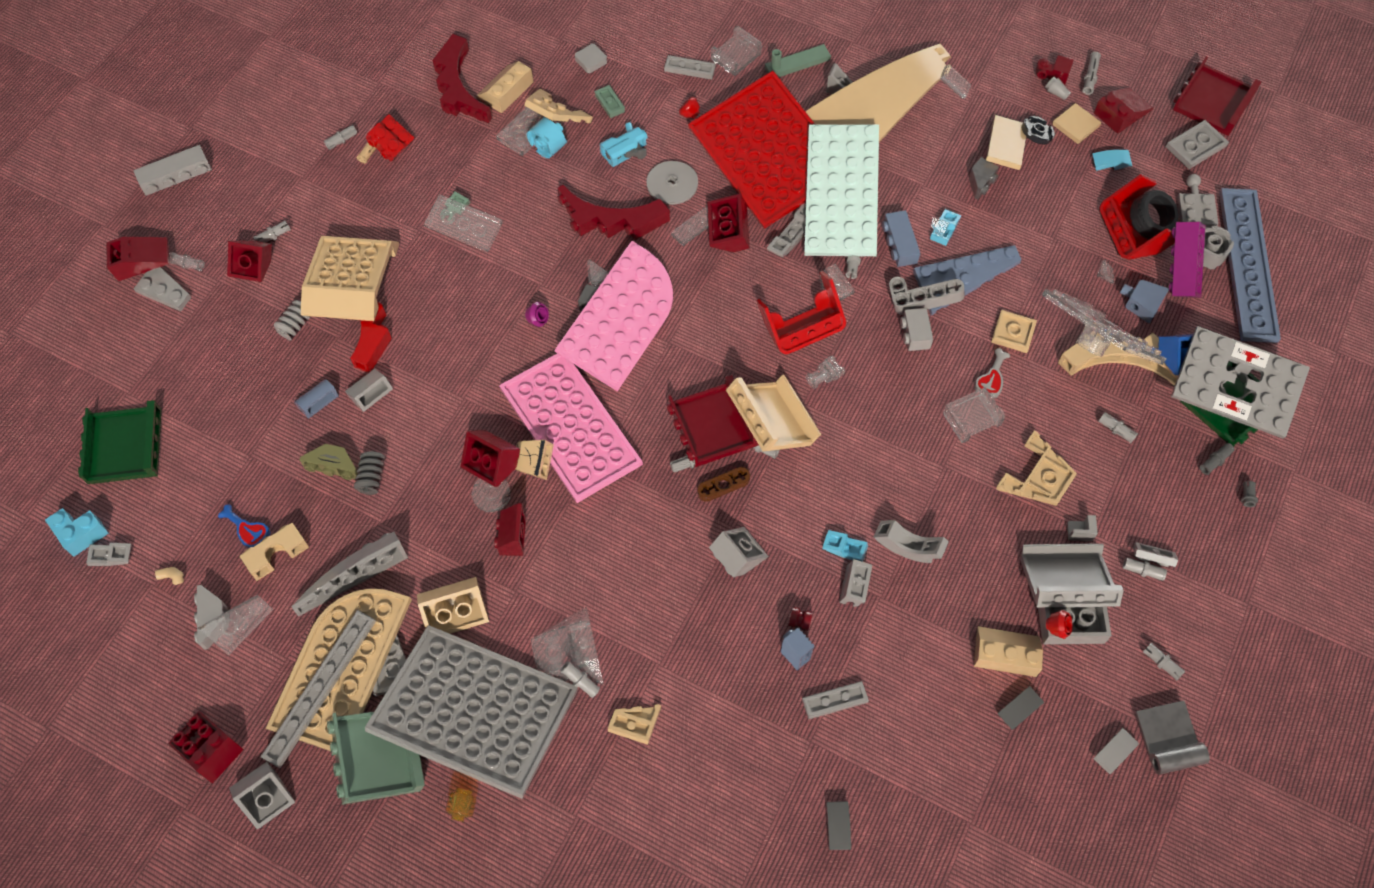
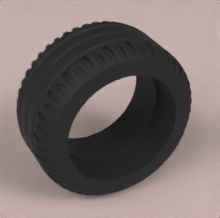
(1141, 218)

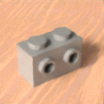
(917, 329)

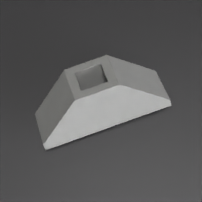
(207, 609)

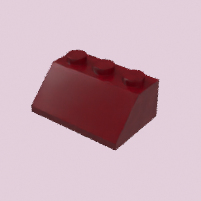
(728, 223)
(489, 457)

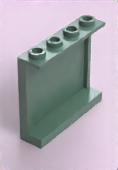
(368, 764)

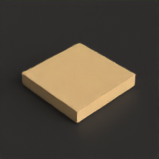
(1076, 123)
(1014, 331)

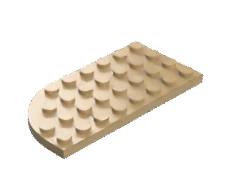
(358, 680)

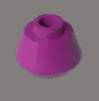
(537, 314)

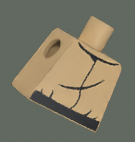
(535, 457)

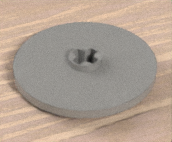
(681, 174)

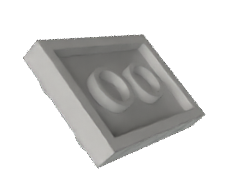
(1197, 144)

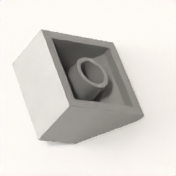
(737, 551)
(261, 795)

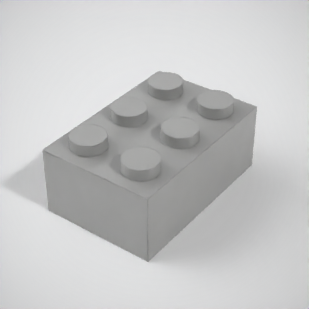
(1089, 625)

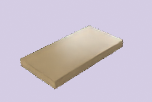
(1006, 143)

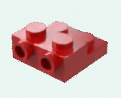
(389, 138)

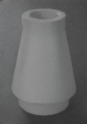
(1057, 88)

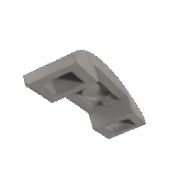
(791, 235)

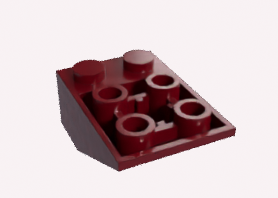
(136, 255)
(205, 747)

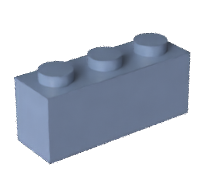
(901, 238)

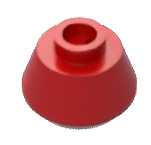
(690, 108)
(1060, 624)

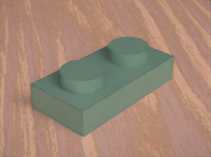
(609, 101)

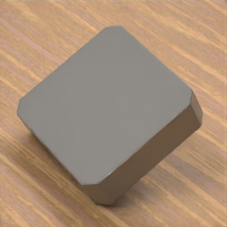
(590, 58)

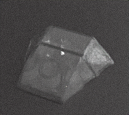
(565, 642)

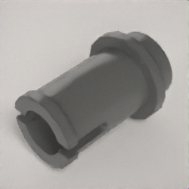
(1249, 494)

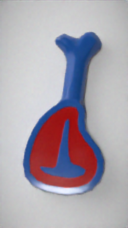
(248, 533)

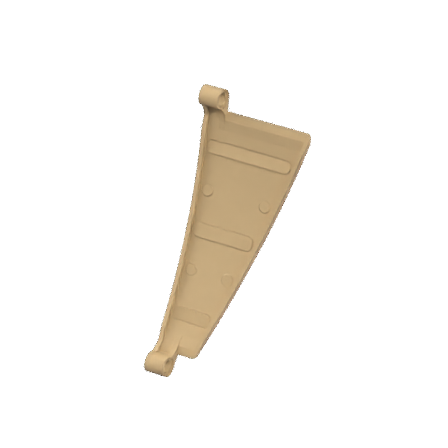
(884, 94)

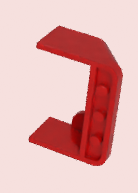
(1116, 215)
(809, 326)

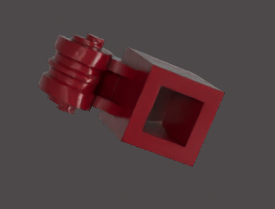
(1059, 69)

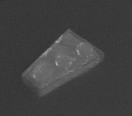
(236, 624)

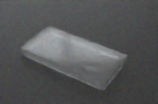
(463, 223)

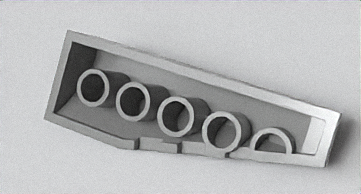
(352, 571)

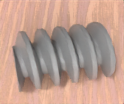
(290, 320)

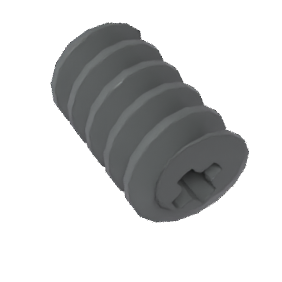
(368, 471)

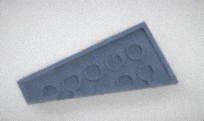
(971, 269)

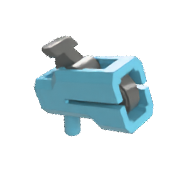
(624, 147)

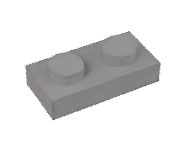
(1161, 556)

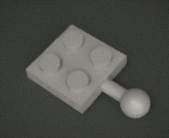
(1197, 206)

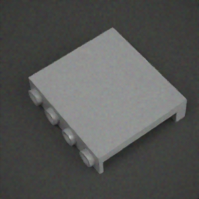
(1069, 576)

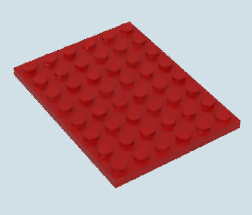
(760, 146)

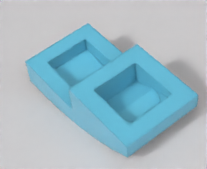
(1112, 158)
(953, 219)
(845, 547)

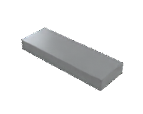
(690, 67)
(835, 700)

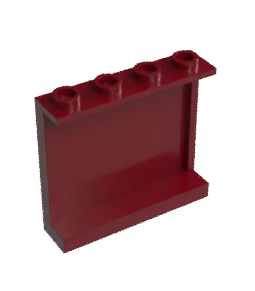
(1214, 97)
(710, 425)

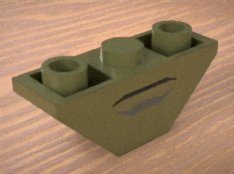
(329, 460)

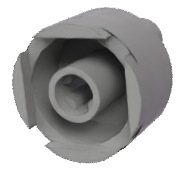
(1216, 247)

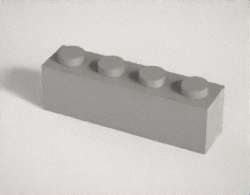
(172, 170)

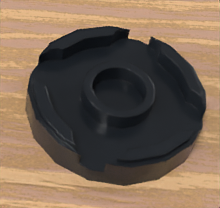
(1037, 130)

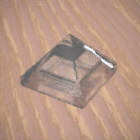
(1106, 272)

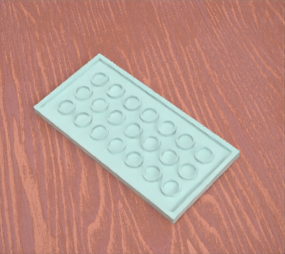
(842, 190)

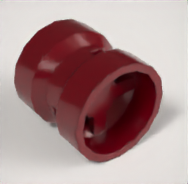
(800, 618)

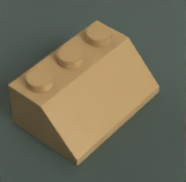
(506, 86)
(453, 606)
(1008, 651)

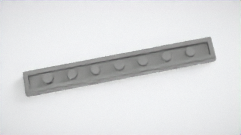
(318, 689)

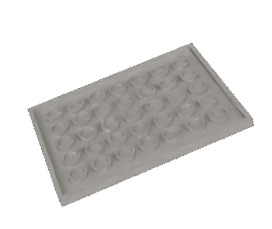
(473, 711)

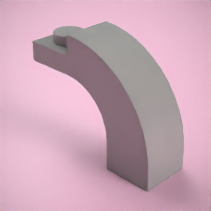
(909, 545)

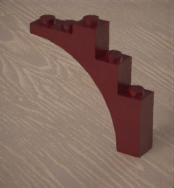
(455, 96)
(610, 221)

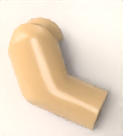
(172, 573)

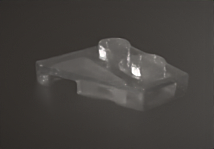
(841, 284)

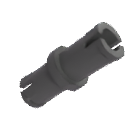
(1217, 458)

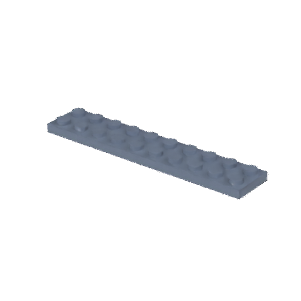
(1249, 266)

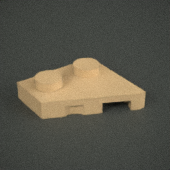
(635, 722)

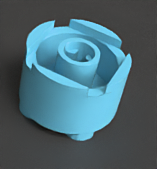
(546, 137)

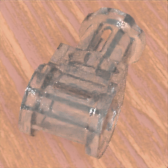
(827, 371)

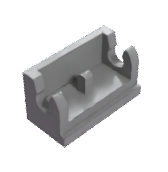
(856, 583)

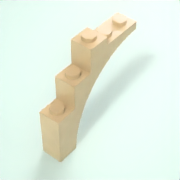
(1079, 358)

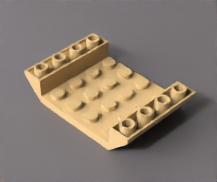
(345, 277)

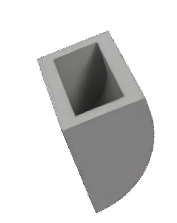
(369, 390)

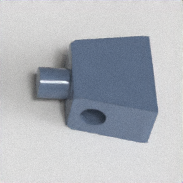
(1144, 299)

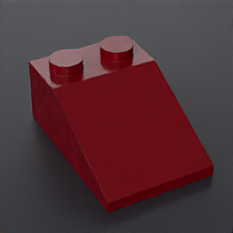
(1121, 109)

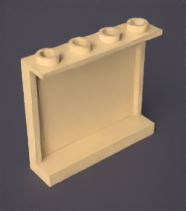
(774, 414)

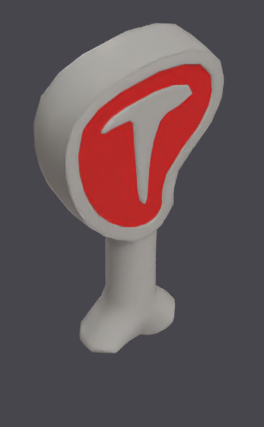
(993, 379)

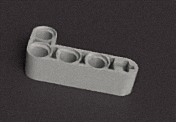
(954, 288)

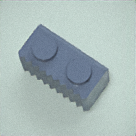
(797, 648)

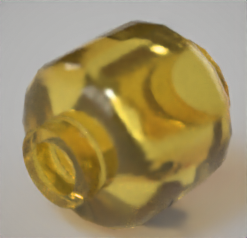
(461, 804)

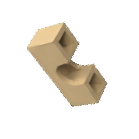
(258, 557)

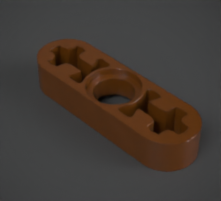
(708, 485)

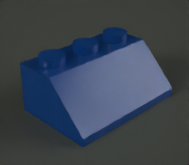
(1174, 349)

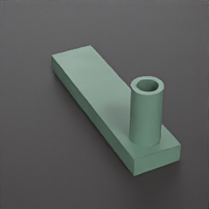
(797, 61)

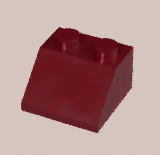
(511, 531)

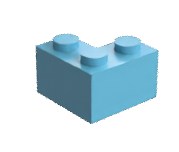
(78, 533)

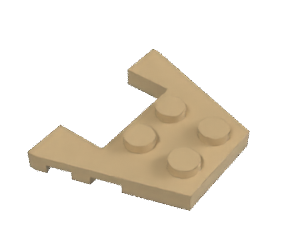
(542, 103)
(1047, 480)

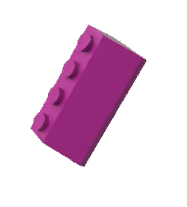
(1188, 259)

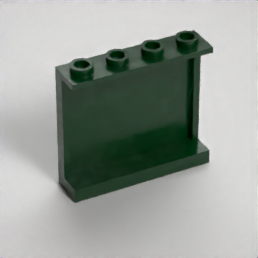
(1229, 430)
(120, 444)

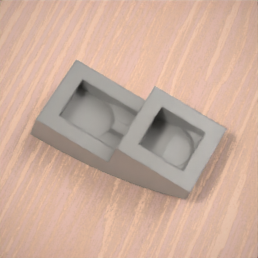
(108, 554)
(1116, 751)

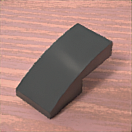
(1021, 708)
(838, 825)

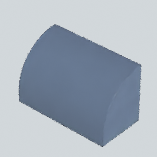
(316, 398)

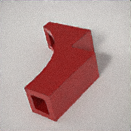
(372, 342)

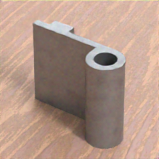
(1171, 738)

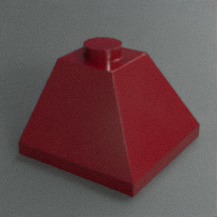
(248, 259)

